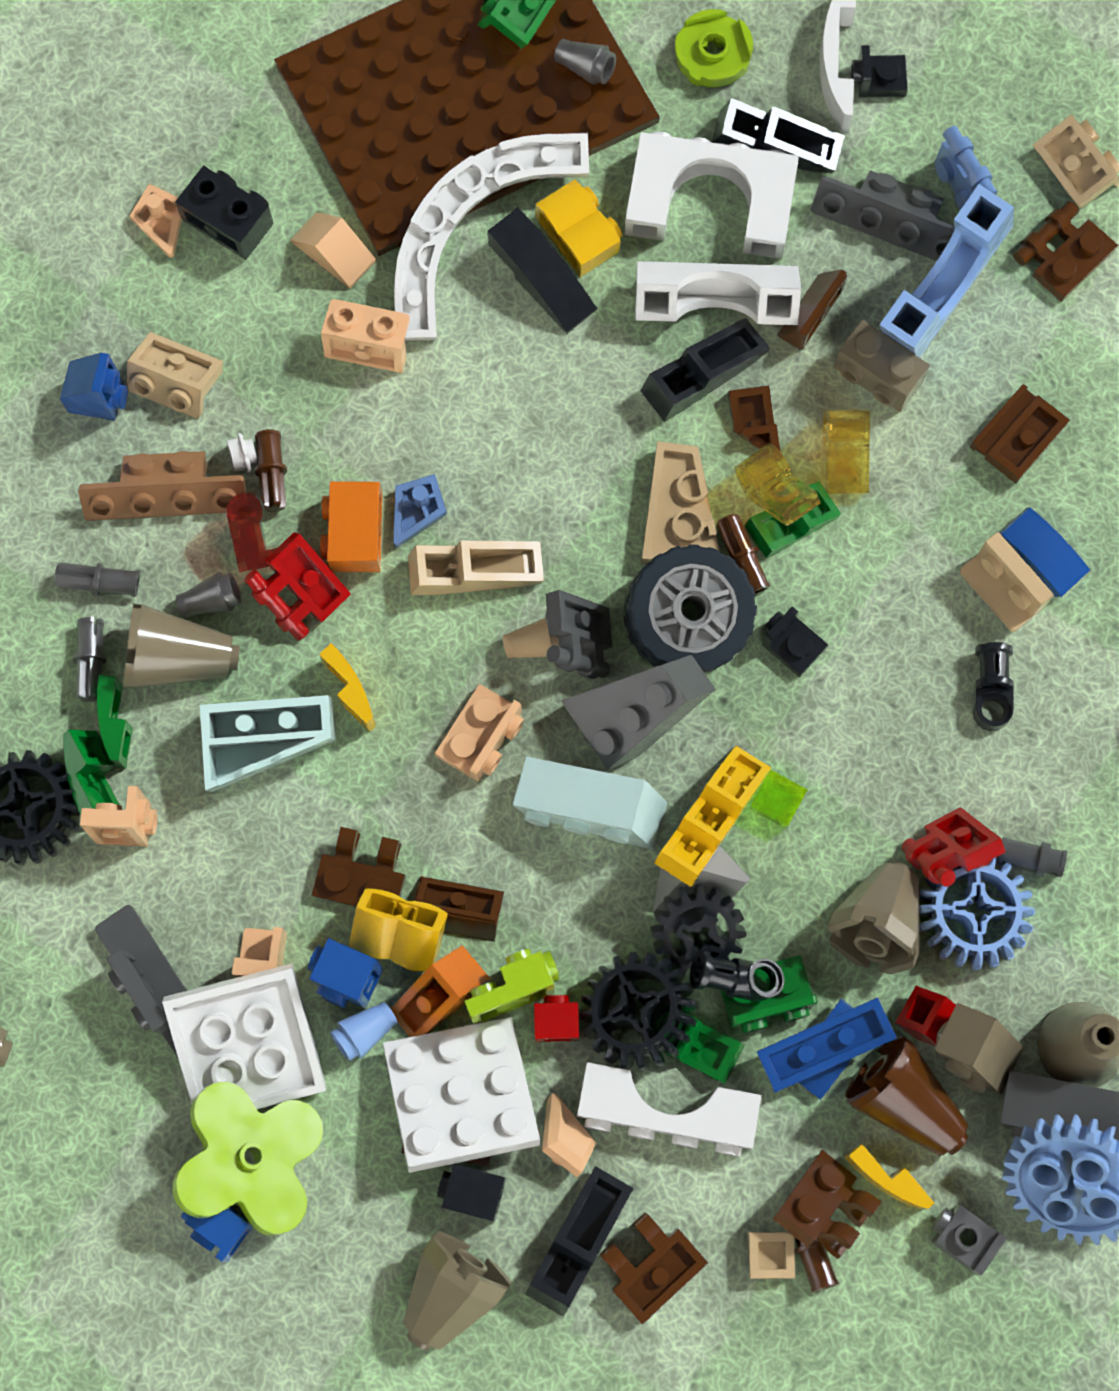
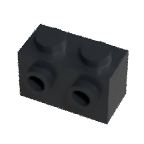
(225, 211)

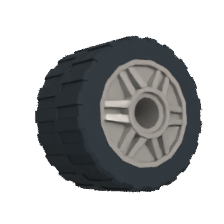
(708, 582)

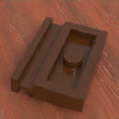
(1019, 433)

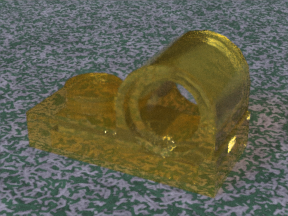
(847, 450)
(771, 485)

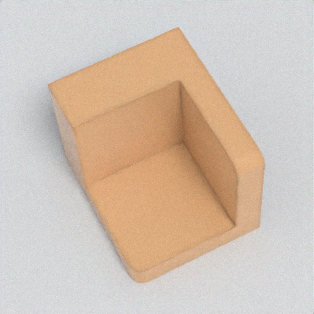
(260, 951)

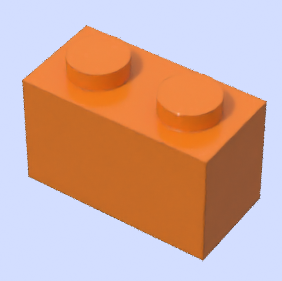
(353, 526)

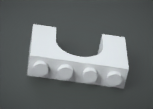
(670, 161)

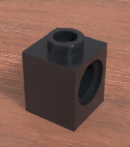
(471, 1192)

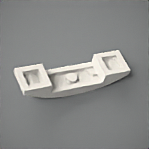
(836, 91)

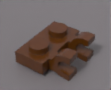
(344, 880)
(814, 1200)
(659, 1274)

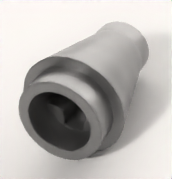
(587, 60)
(210, 596)

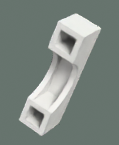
(761, 291)
(725, 1119)

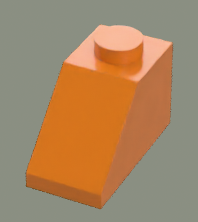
(439, 992)

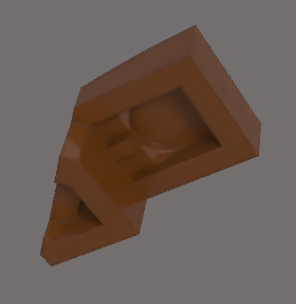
(753, 416)

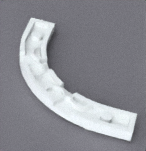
(456, 195)

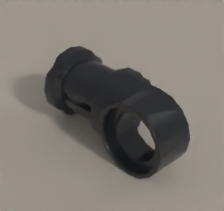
(994, 683)
(734, 976)

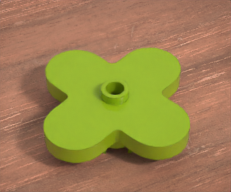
(222, 1177)

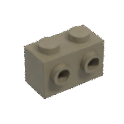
(881, 366)
(977, 1049)

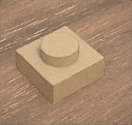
(771, 1255)

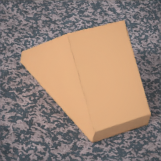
(334, 247)

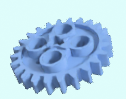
(1065, 1190)

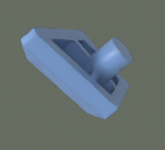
(416, 508)

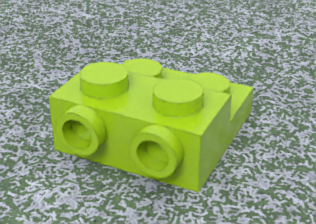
(525, 979)

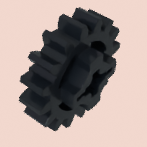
(701, 913)

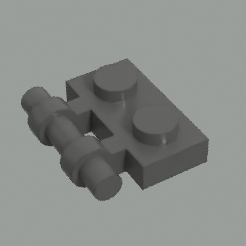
(578, 624)

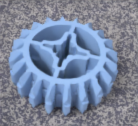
(974, 932)

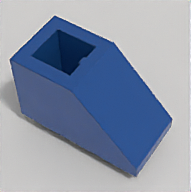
(94, 387)

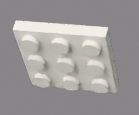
(247, 1035)
(460, 1094)

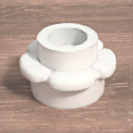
(241, 453)

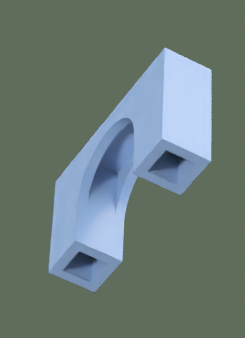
(976, 237)

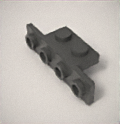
(887, 212)
(139, 969)

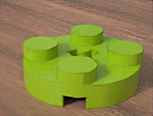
(724, 31)

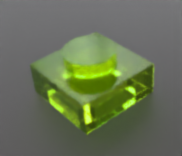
(778, 799)

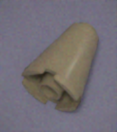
(174, 650)
(1080, 1044)

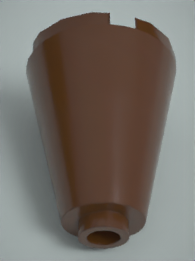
(908, 1099)

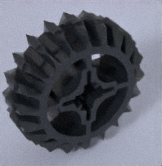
(42, 803)
(654, 1004)

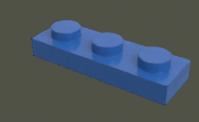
(826, 1044)

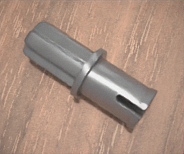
(97, 579)
(89, 657)

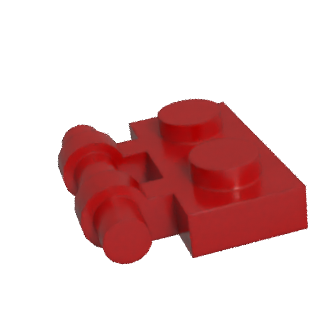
(306, 577)
(950, 843)

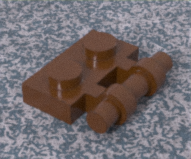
(1074, 260)

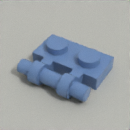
(960, 167)

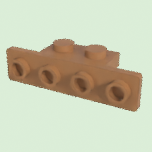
(160, 488)

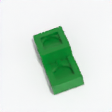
(775, 536)
(114, 732)
(86, 765)
(707, 1051)

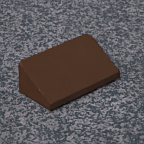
(814, 307)
(470, 908)

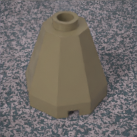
(880, 920)
(450, 1292)

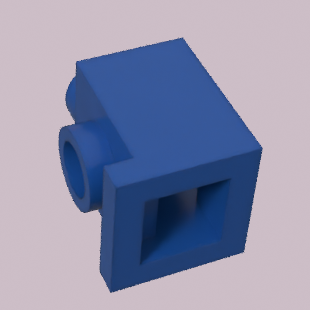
(223, 1230)

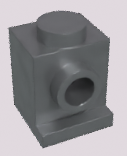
(977, 1255)

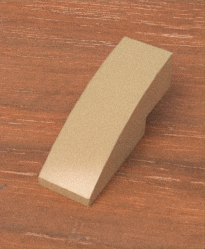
(474, 567)

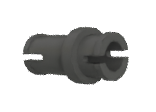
(1033, 857)

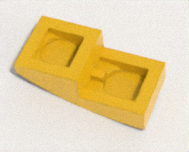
(352, 696)
(898, 1186)

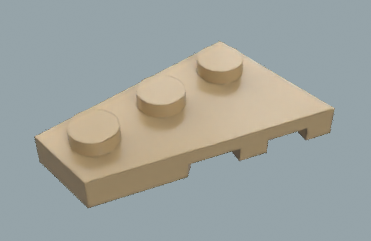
(677, 502)

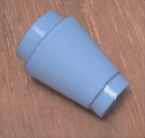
(363, 1030)

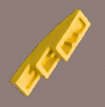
(712, 816)

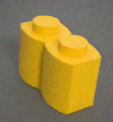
(578, 227)
(397, 929)

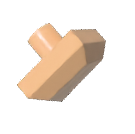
(158, 218)
(565, 1137)

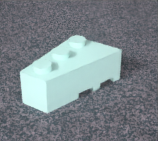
(261, 734)
(590, 802)

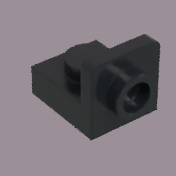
(879, 74)
(792, 641)

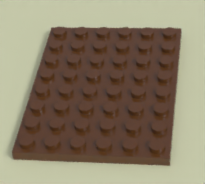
(428, 87)

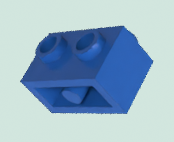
(344, 974)

